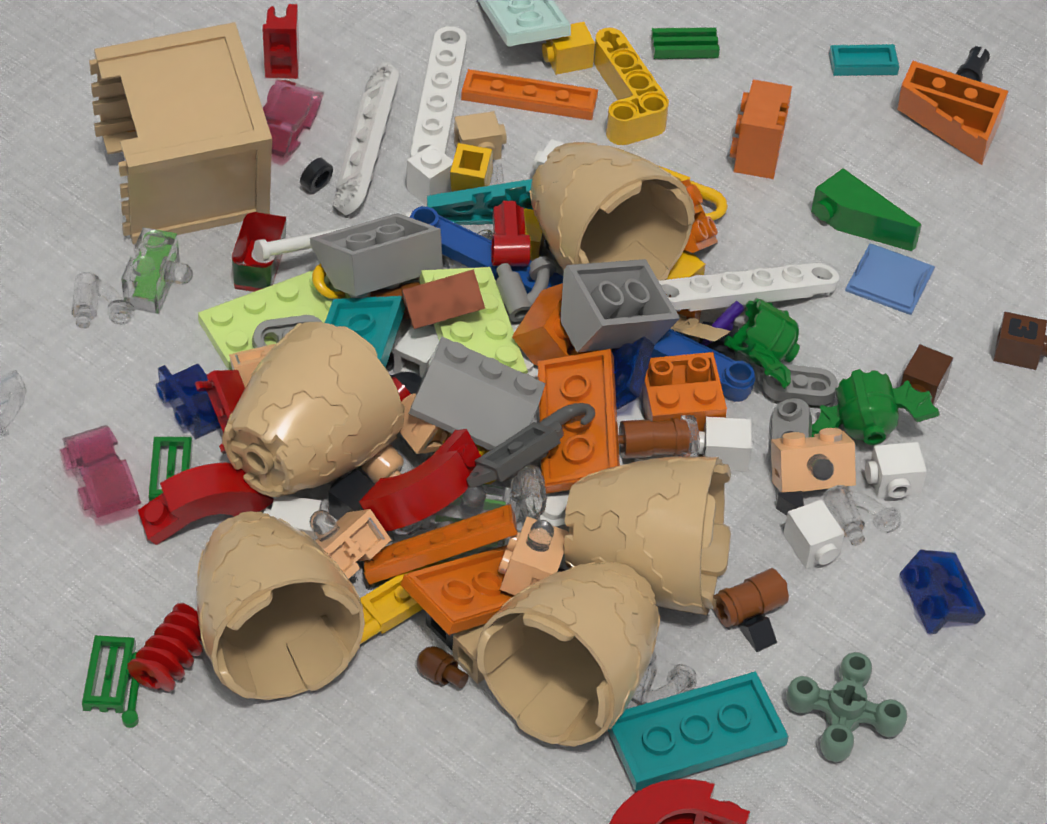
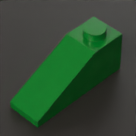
(861, 211)

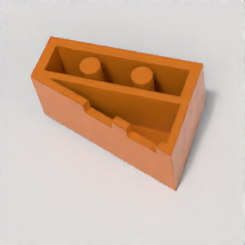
(953, 107)
(760, 128)

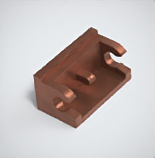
(443, 299)

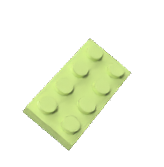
(234, 322)
(484, 330)

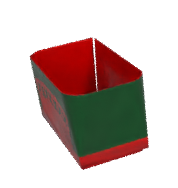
(254, 274)

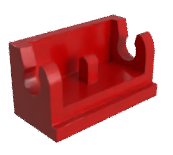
(281, 44)
(224, 392)

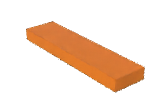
(529, 94)
(441, 544)

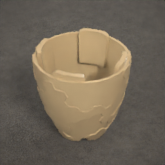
(610, 207)
(312, 411)
(658, 520)
(274, 609)
(571, 651)

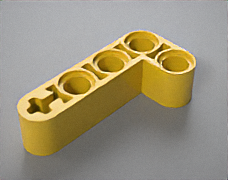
(640, 102)

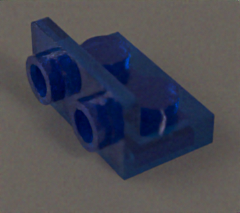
(630, 369)
(190, 407)
(941, 590)

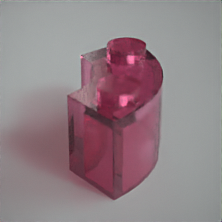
(287, 112)
(99, 471)

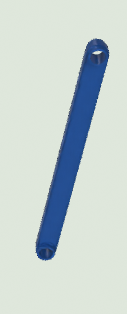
(475, 251)

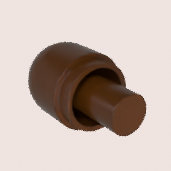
(440, 667)

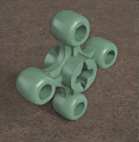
(846, 706)

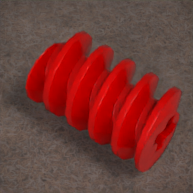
(168, 650)

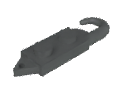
(526, 446)

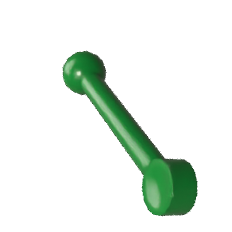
(130, 717)

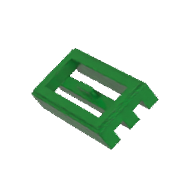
(685, 43)
(172, 442)
(105, 700)

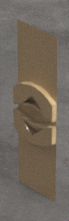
(692, 327)

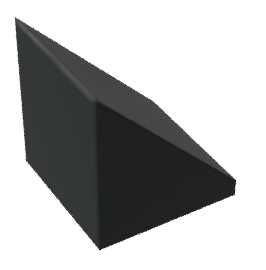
(789, 501)
(758, 632)

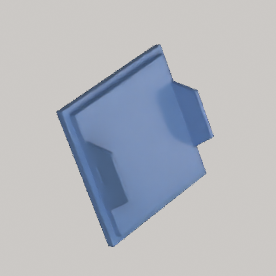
(890, 278)

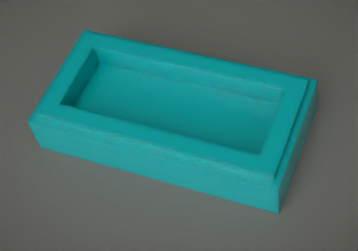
(864, 60)

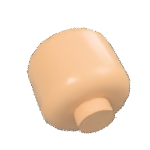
(384, 464)

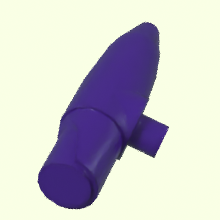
(726, 319)

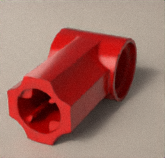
(509, 238)

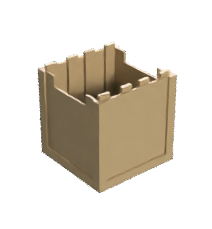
(198, 126)

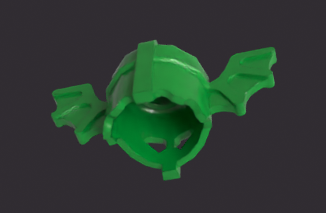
(769, 338)
(871, 405)

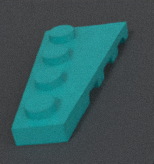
(477, 204)

